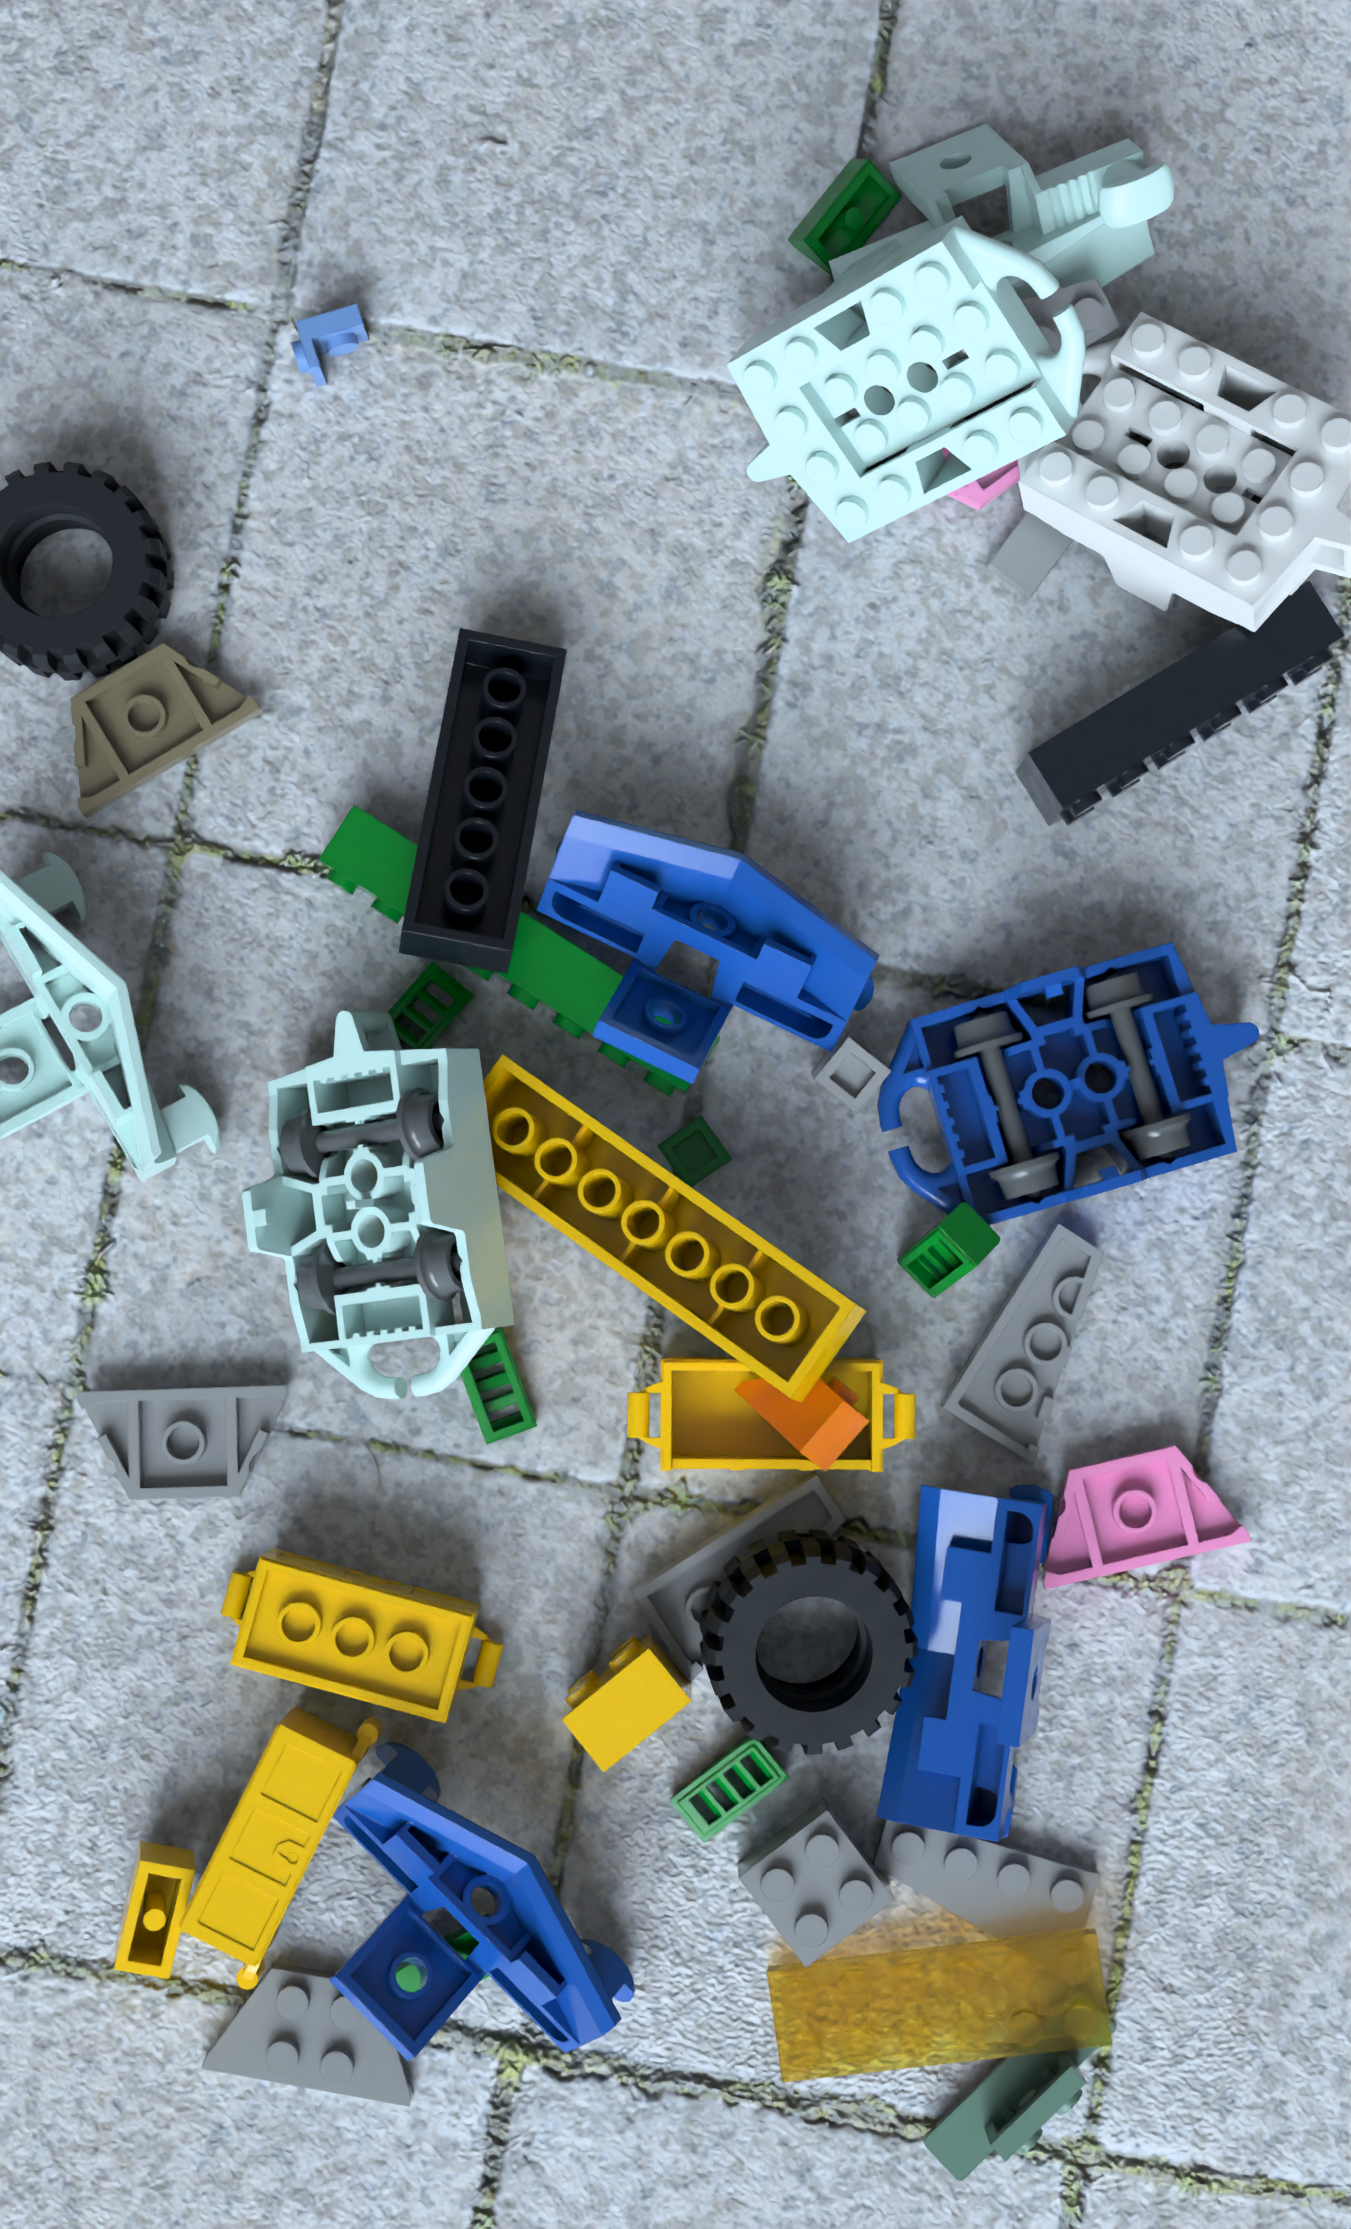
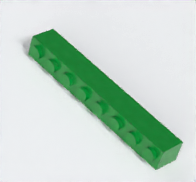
(542, 962)

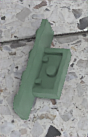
(1008, 2108)

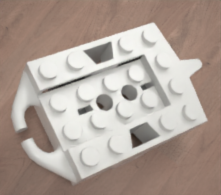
(1229, 430)

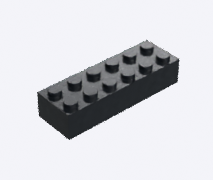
(1174, 706)
(483, 801)

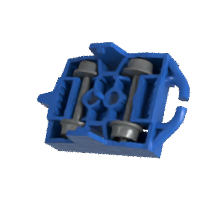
(1123, 1014)

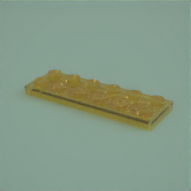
(939, 2005)

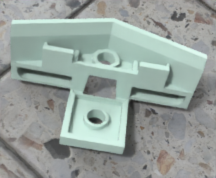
(1074, 218)
(106, 1060)

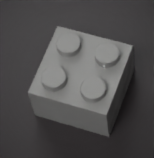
(815, 1882)

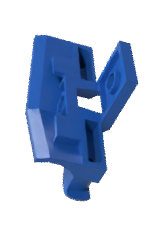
(772, 945)
(970, 1585)
(523, 1946)

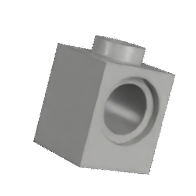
(850, 1072)

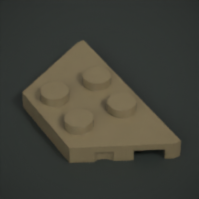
(147, 722)

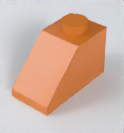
(816, 1427)

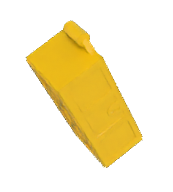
(715, 1428)
(357, 1634)
(274, 1837)

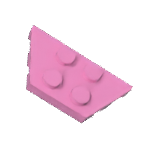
(1134, 1516)

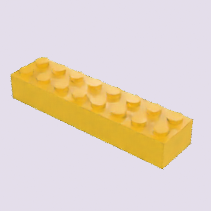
(663, 1234)

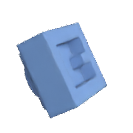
(331, 333)

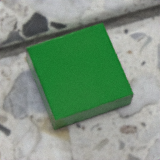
(694, 1152)

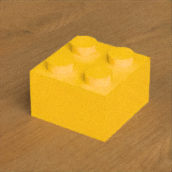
(626, 1701)

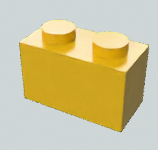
(154, 1909)

